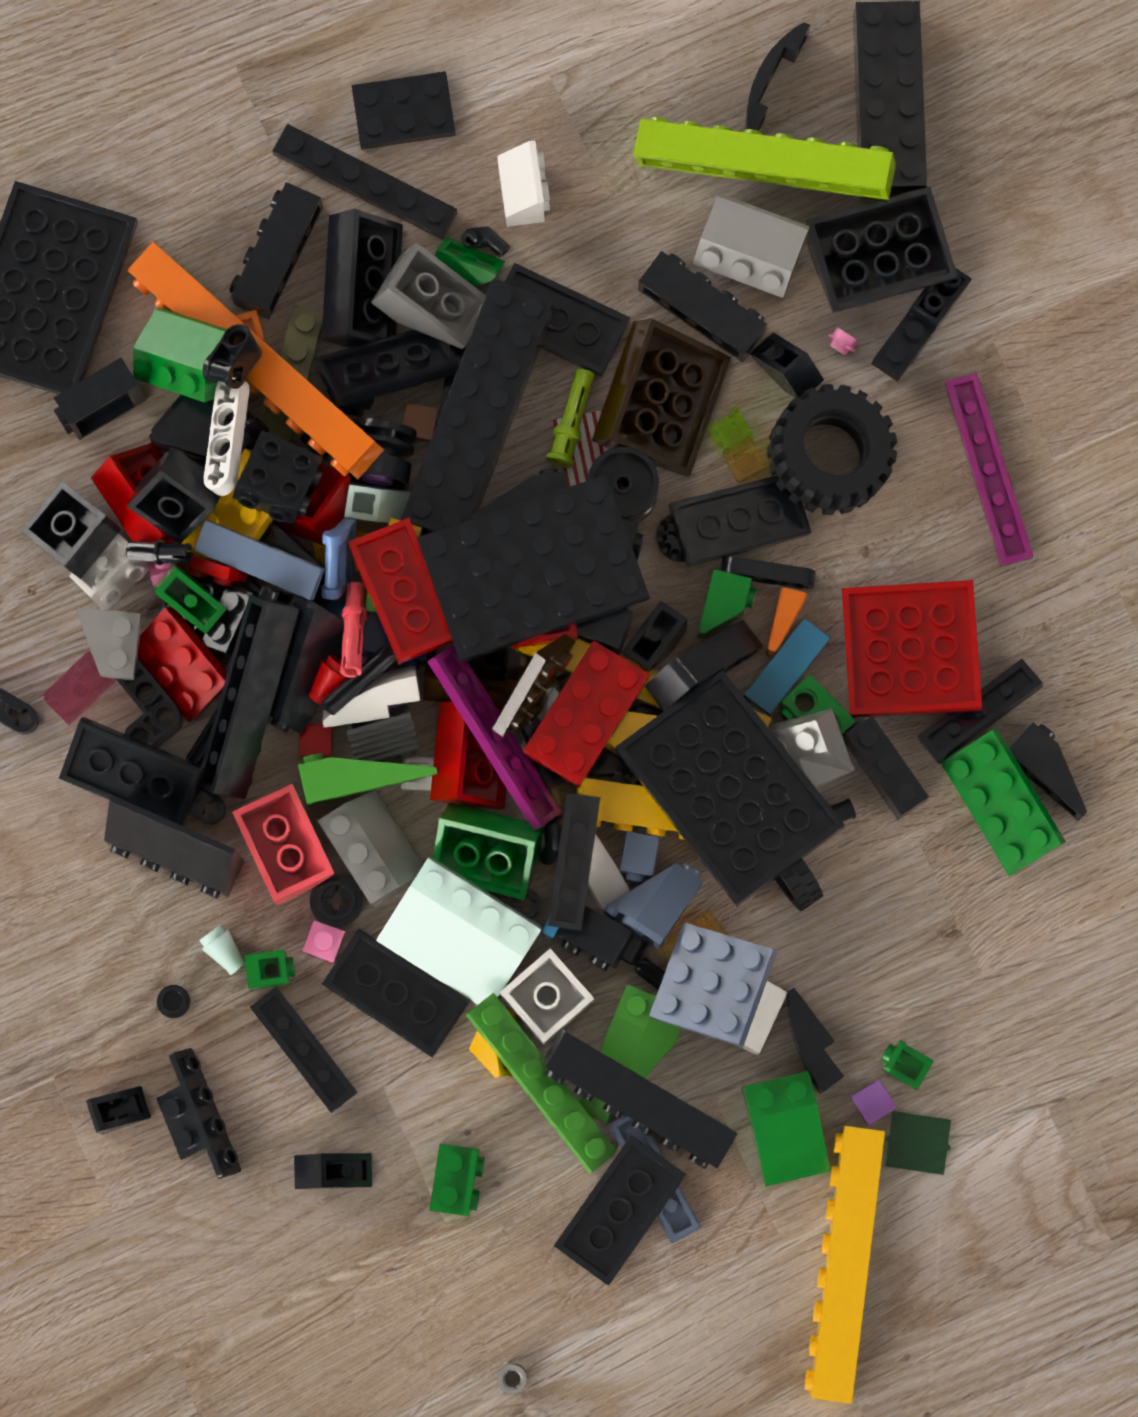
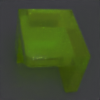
(729, 431)

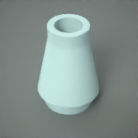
(222, 949)

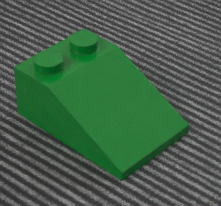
(786, 1128)

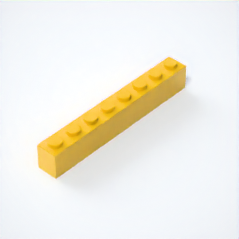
(846, 1264)

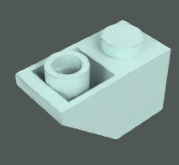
(375, 502)

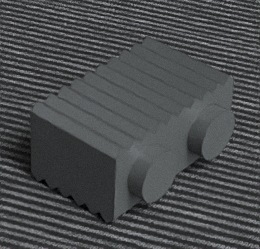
(384, 737)

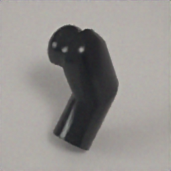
(552, 838)

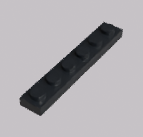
(364, 181)

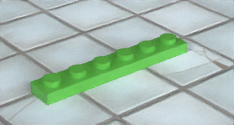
(550, 1097)

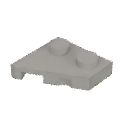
(112, 640)

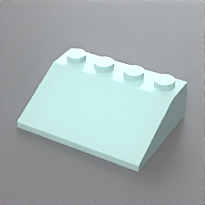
(458, 932)

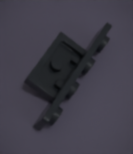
(194, 1116)

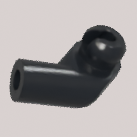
(485, 237)

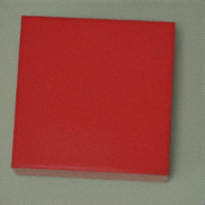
(316, 740)

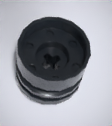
(396, 442)

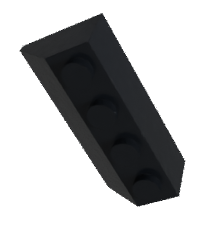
(357, 263)

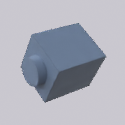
(639, 857)

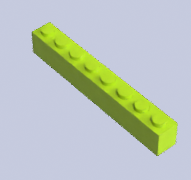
(765, 158)

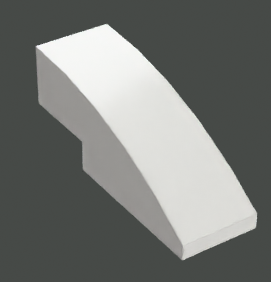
(374, 700)

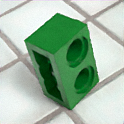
(820, 700)

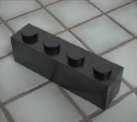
(276, 250)
(702, 305)

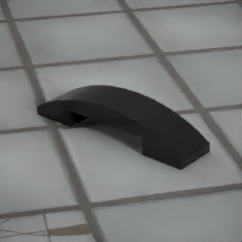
(786, 48)

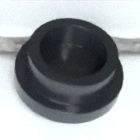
(173, 1001)

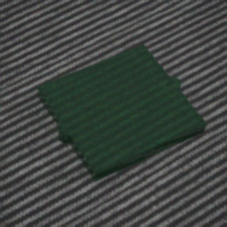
(918, 1143)

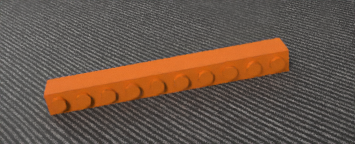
(271, 375)

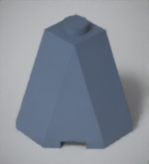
(657, 904)

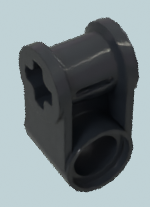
(234, 357)

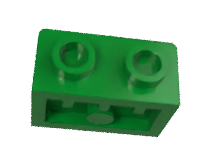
(455, 1180)

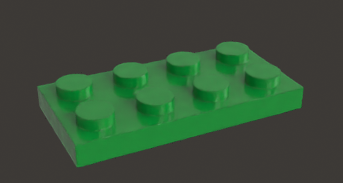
(1003, 802)

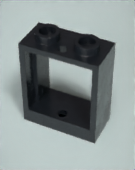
(98, 399)

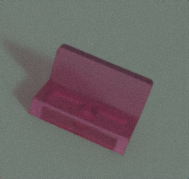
(77, 689)

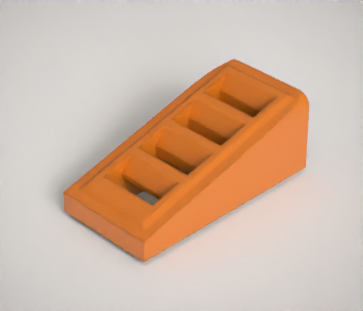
(787, 610)

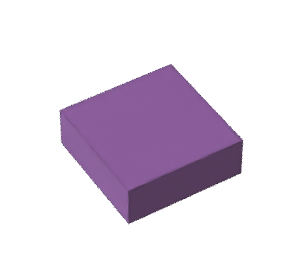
(873, 1102)

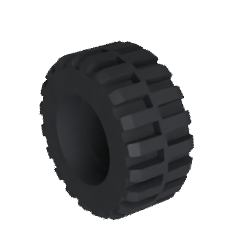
(860, 421)

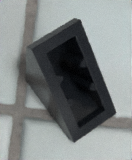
(118, 1110)

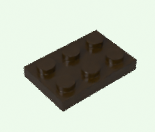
(535, 684)

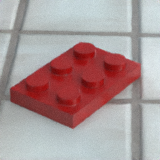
(181, 663)

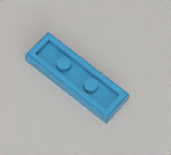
(787, 667)

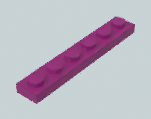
(988, 470)
(503, 752)

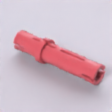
(354, 617)

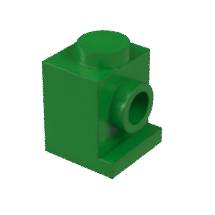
(256, 969)

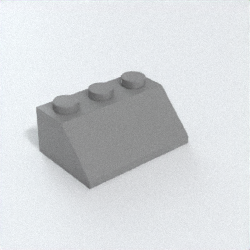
(750, 245)
(372, 847)

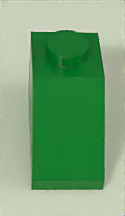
(189, 598)
(725, 601)

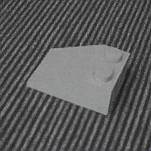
(430, 297)

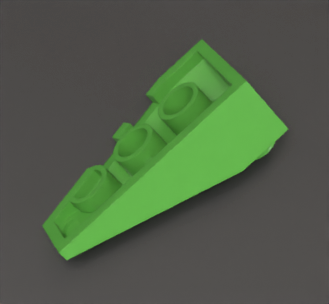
(340, 777)
(633, 1041)

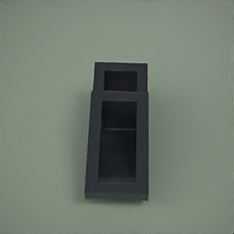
(810, 1041)

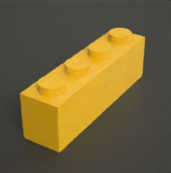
(627, 807)

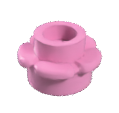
(843, 342)

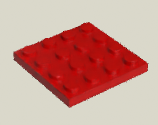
(911, 649)

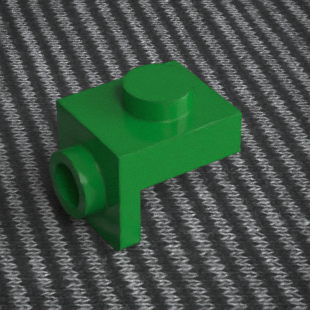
(906, 1064)

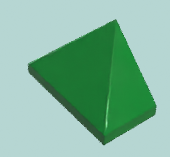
(469, 263)

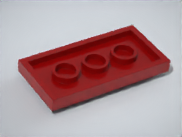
(401, 590)
(586, 713)

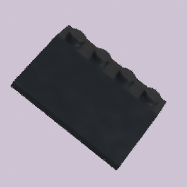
(880, 249)
(171, 847)

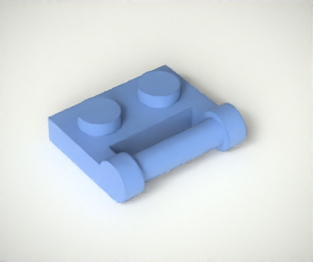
(338, 559)

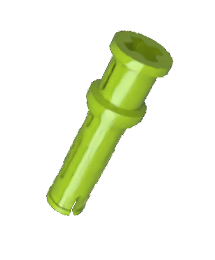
(568, 432)

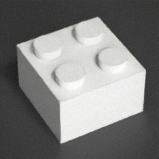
(547, 996)

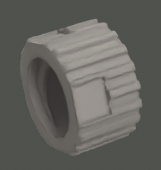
(512, 1389)

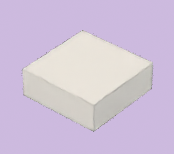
(422, 784)

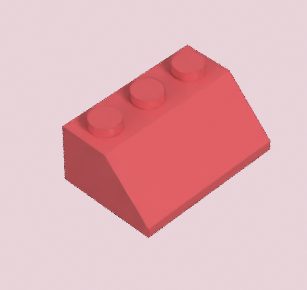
(283, 844)

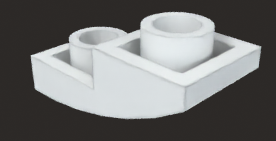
(605, 879)

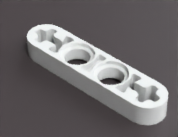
(221, 434)

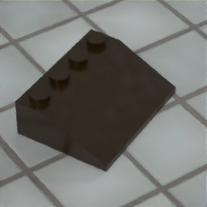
(662, 396)

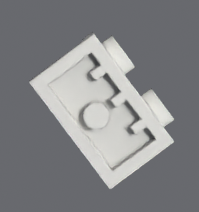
(111, 574)

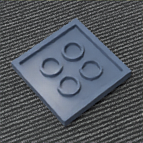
(713, 984)

